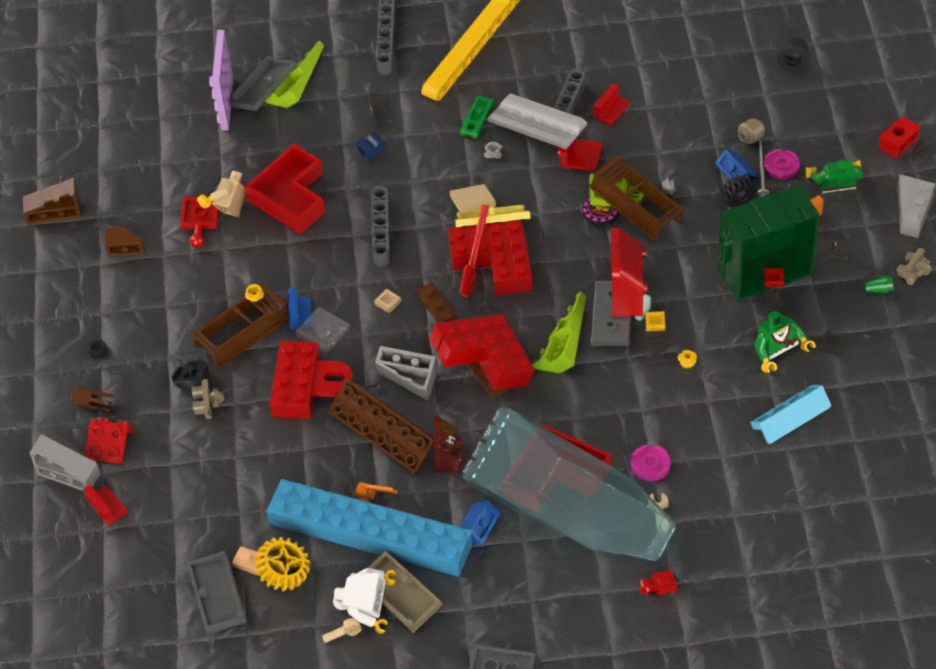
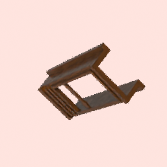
(604, 186)
(274, 316)

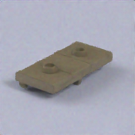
(407, 597)

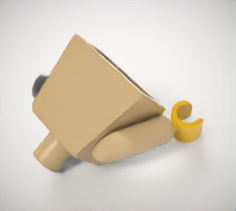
(227, 195)

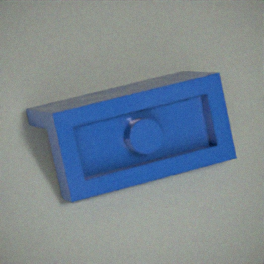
(733, 164)
(298, 309)
(480, 520)

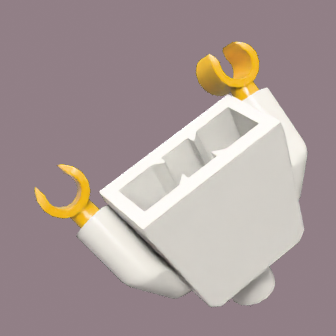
(364, 596)

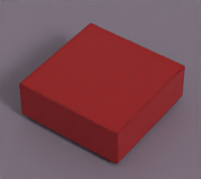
(773, 277)

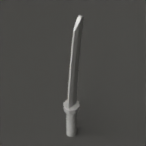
(762, 192)

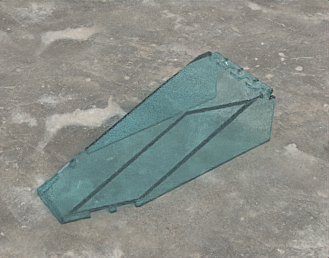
(566, 489)

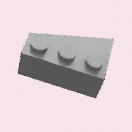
(914, 203)
(408, 369)
(63, 464)

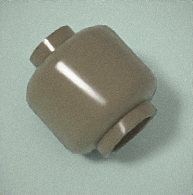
(751, 131)

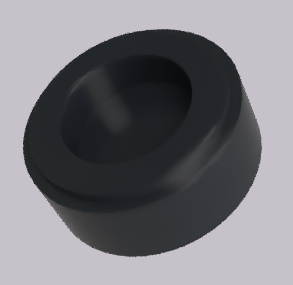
(97, 349)

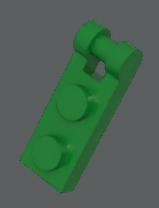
(477, 117)

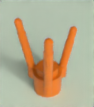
(367, 491)

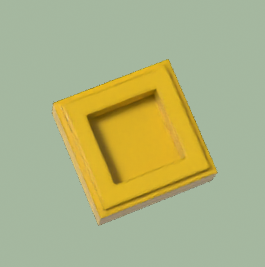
(655, 321)

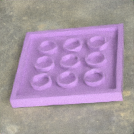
(222, 81)

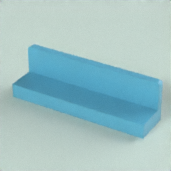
(792, 413)

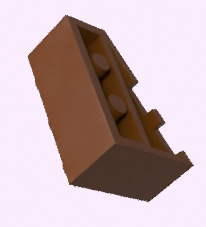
(53, 203)

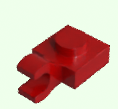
(661, 582)

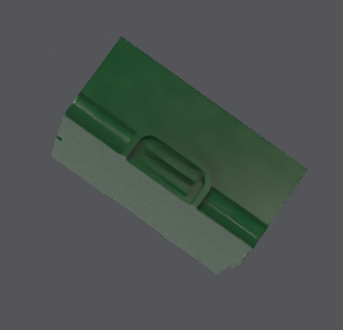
(767, 233)

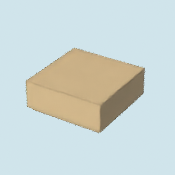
(387, 300)

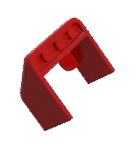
(627, 274)

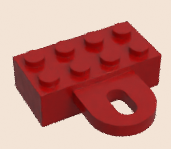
(301, 378)

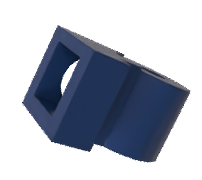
(370, 147)

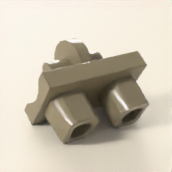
(916, 266)
(204, 406)

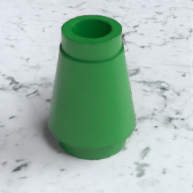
(879, 285)

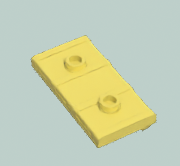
(498, 214)

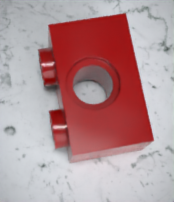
(899, 137)

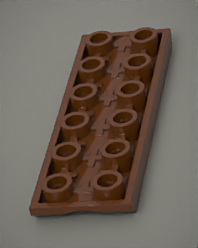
(381, 425)

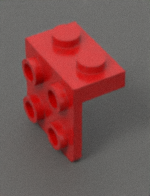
(581, 155)
(107, 440)

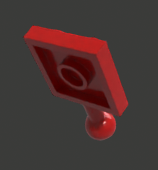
(198, 218)

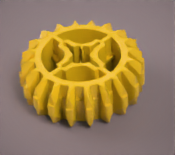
(288, 558)

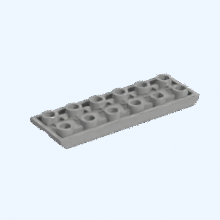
(538, 121)

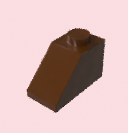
(122, 242)

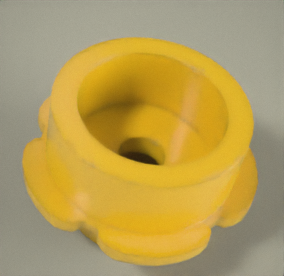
(254, 293)
(687, 362)

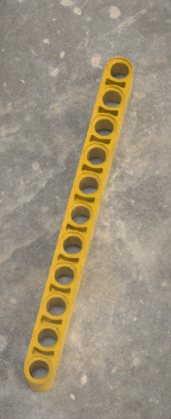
(467, 48)

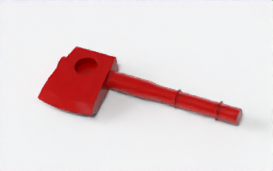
(469, 273)

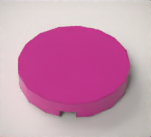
(781, 164)
(650, 462)

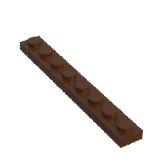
(443, 312)

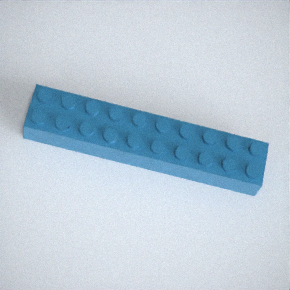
(370, 527)

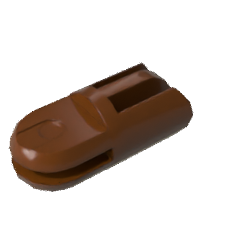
(88, 398)

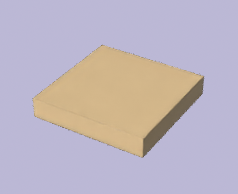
(472, 198)

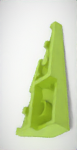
(293, 86)
(563, 341)

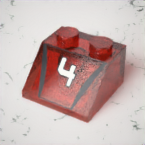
(446, 446)

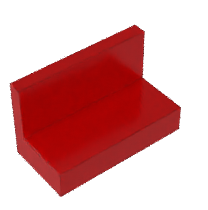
(610, 106)
(105, 503)

